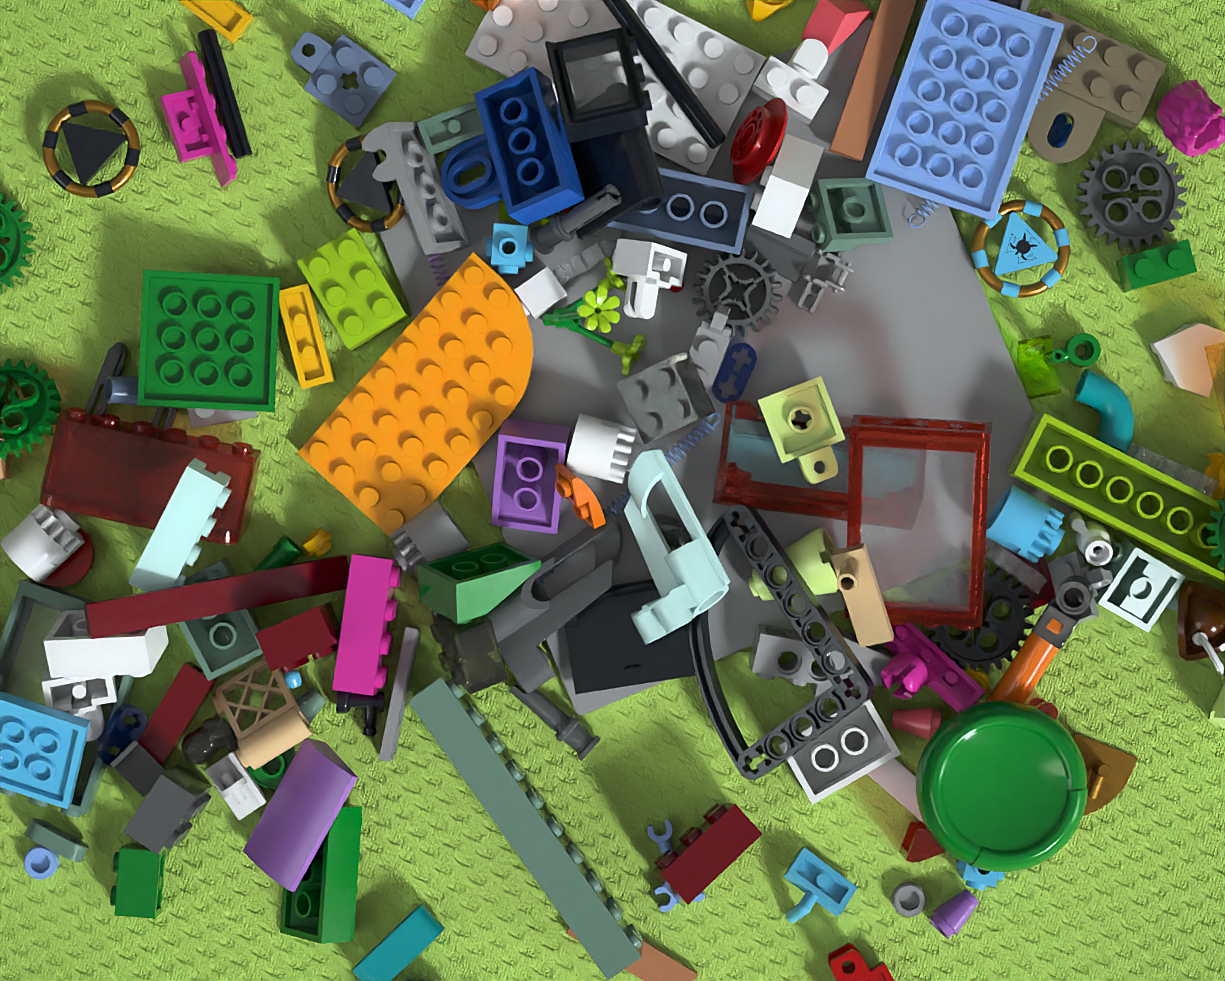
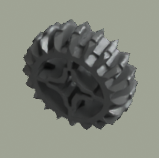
(762, 279)

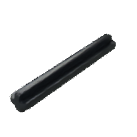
(224, 93)

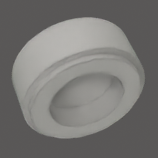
(908, 899)

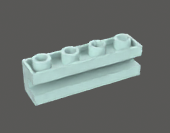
(181, 528)

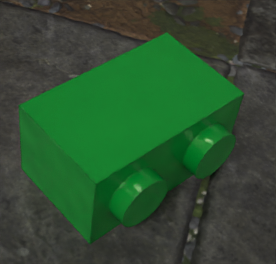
(1156, 266)
(138, 882)

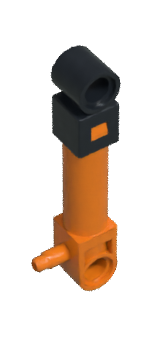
(1043, 642)

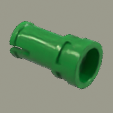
(283, 553)

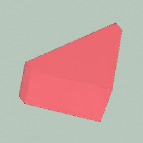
(835, 21)

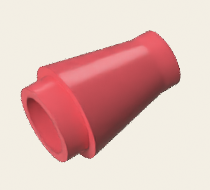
(917, 721)

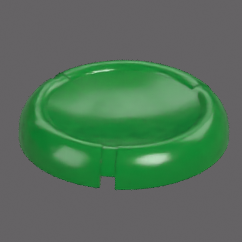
(1001, 786)

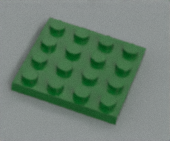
(208, 341)

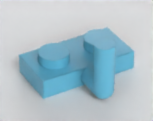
(819, 884)

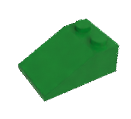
(473, 580)

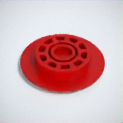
(758, 140)

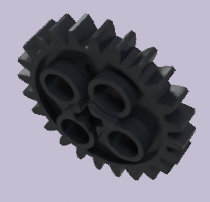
(1007, 628)

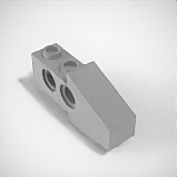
(773, 641)

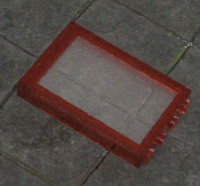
(923, 514)

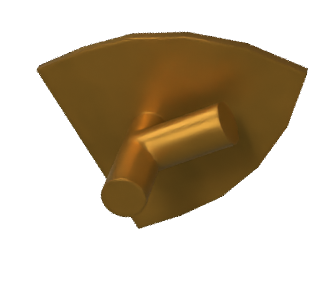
(1106, 771)

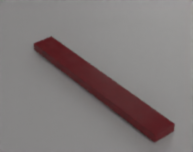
(215, 596)

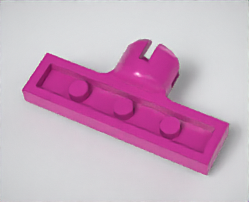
(923, 664)

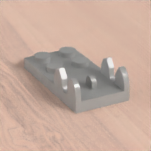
(420, 185)

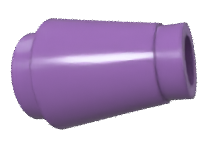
(954, 913)

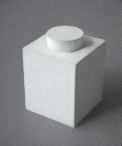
(540, 293)

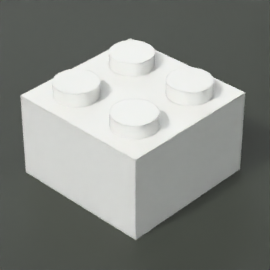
(786, 185)

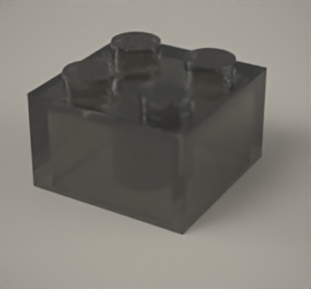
(666, 397)
(469, 652)

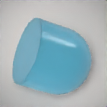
(293, 678)

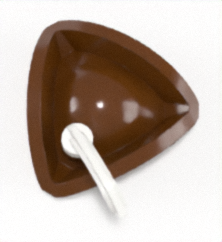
(1201, 622)

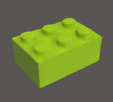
(353, 289)

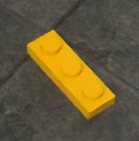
(305, 336)

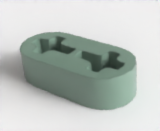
(56, 840)

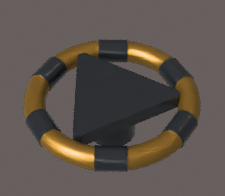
(91, 148)
(362, 189)

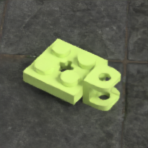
(808, 444)

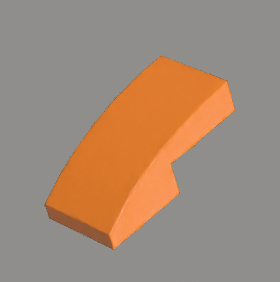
(583, 499)

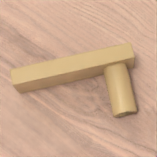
(862, 595)

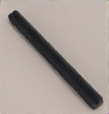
(667, 72)

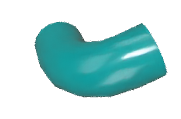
(1111, 405)

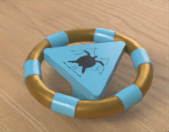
(1021, 249)

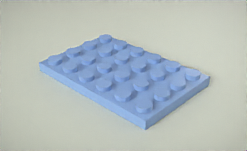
(964, 103)

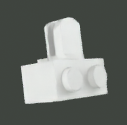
(796, 80)
(647, 269)
(81, 698)

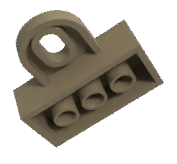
(1107, 84)

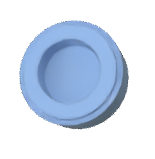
(41, 862)

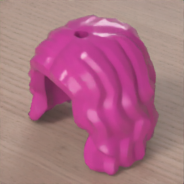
(1191, 119)

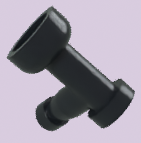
(370, 703)

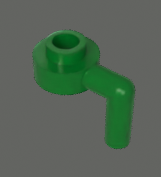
(1069, 354)

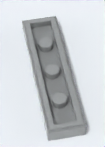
(399, 693)

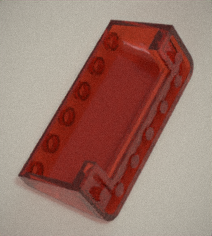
(133, 469)

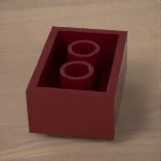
(306, 634)
(705, 851)

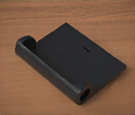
(625, 162)
(606, 641)

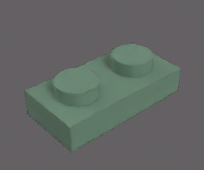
(451, 128)

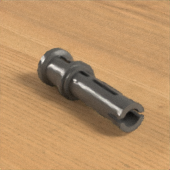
(564, 225)
(566, 728)

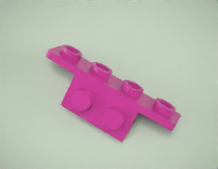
(194, 123)

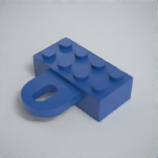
(522, 152)

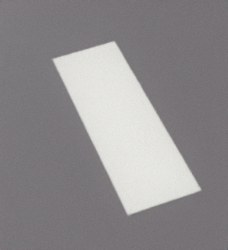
(898, 783)

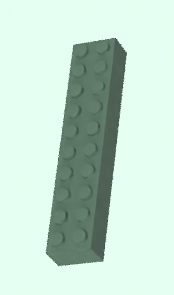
(528, 827)

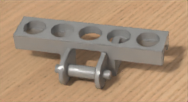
(823, 282)

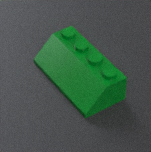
(326, 896)

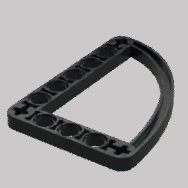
(821, 650)

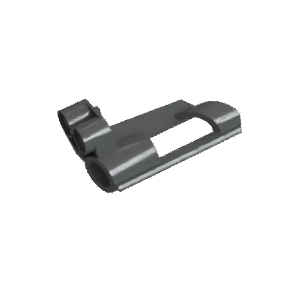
(531, 617)

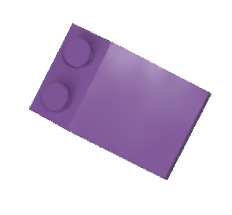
(527, 475)

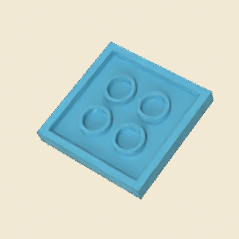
(40, 750)

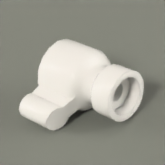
(1092, 539)

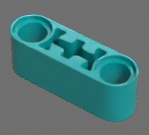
(399, 946)

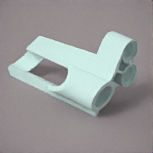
(686, 578)

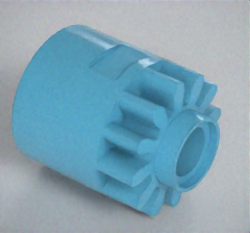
(1025, 525)

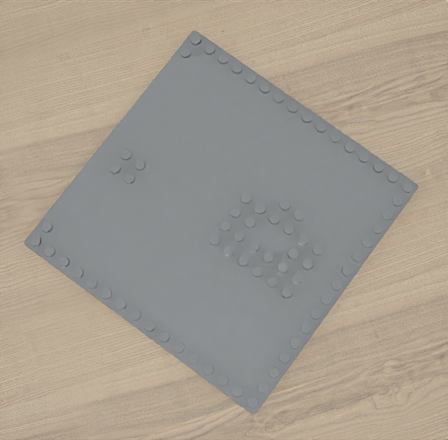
(896, 343)

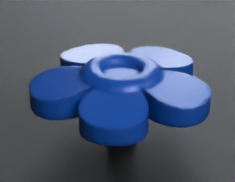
(1058, 132)

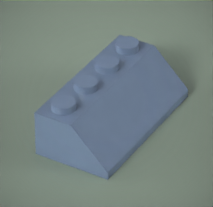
(696, 213)

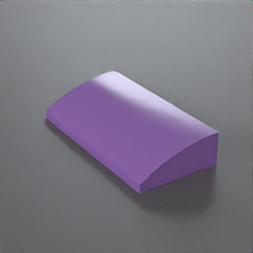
(300, 813)

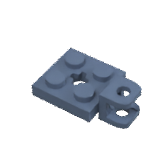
(330, 64)

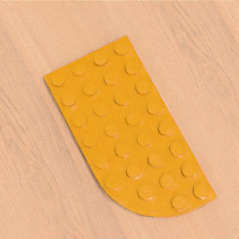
(429, 399)

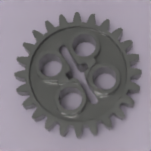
(1127, 165)

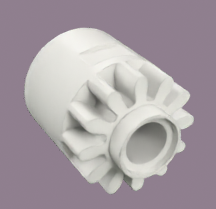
(602, 449)
(43, 541)

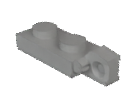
(710, 345)

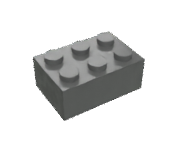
(168, 809)

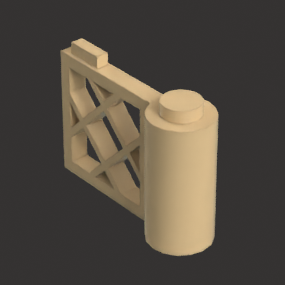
(268, 734)

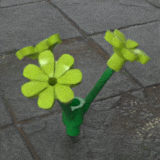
(599, 314)

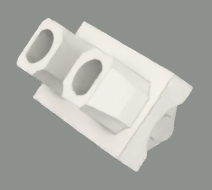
(236, 786)

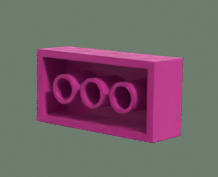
(365, 624)

